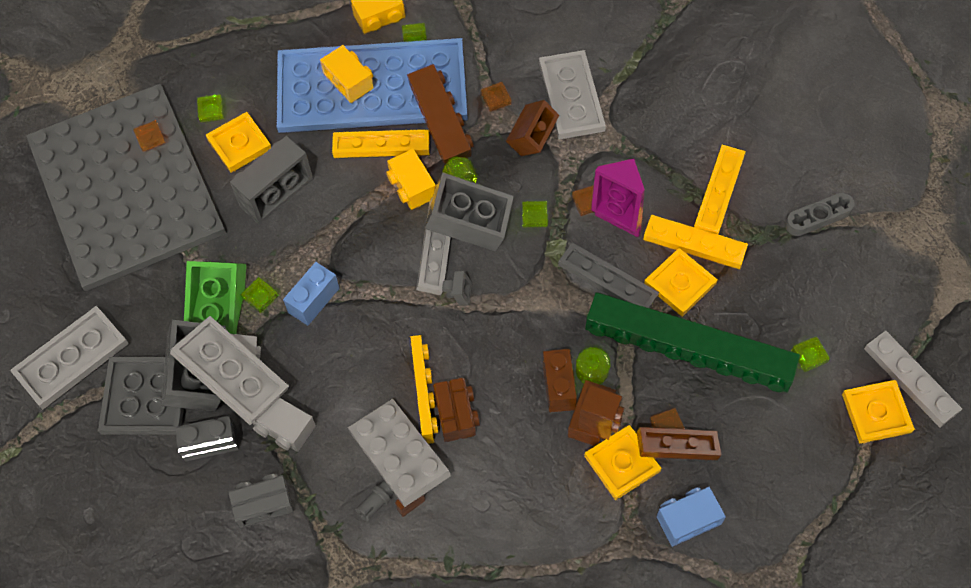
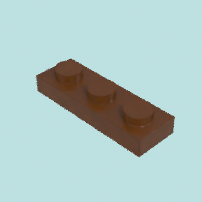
(678, 443)

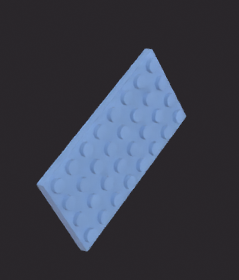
(313, 103)

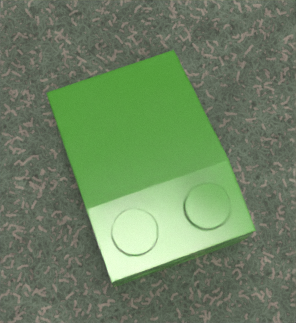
(215, 292)

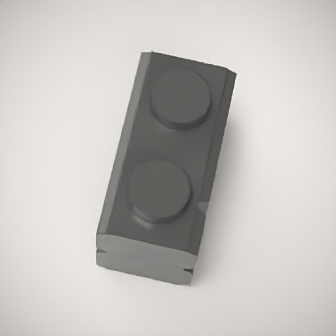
(207, 438)
(260, 500)

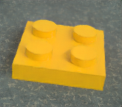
(238, 142)
(681, 282)
(877, 411)
(620, 464)

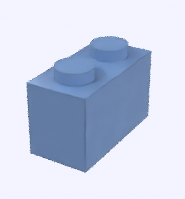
(311, 293)
(690, 515)

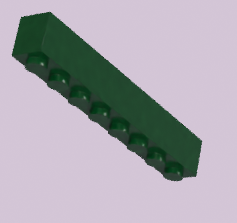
(692, 342)

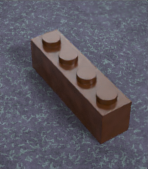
(439, 114)

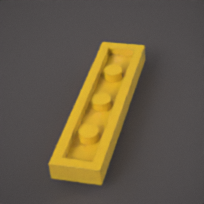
(379, 143)
(719, 189)
(695, 241)
(425, 399)

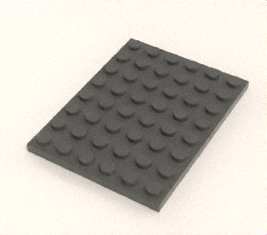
(115, 200)

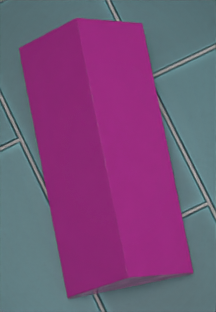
(619, 195)

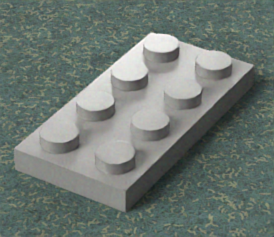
(572, 94)
(69, 357)
(229, 370)
(399, 452)

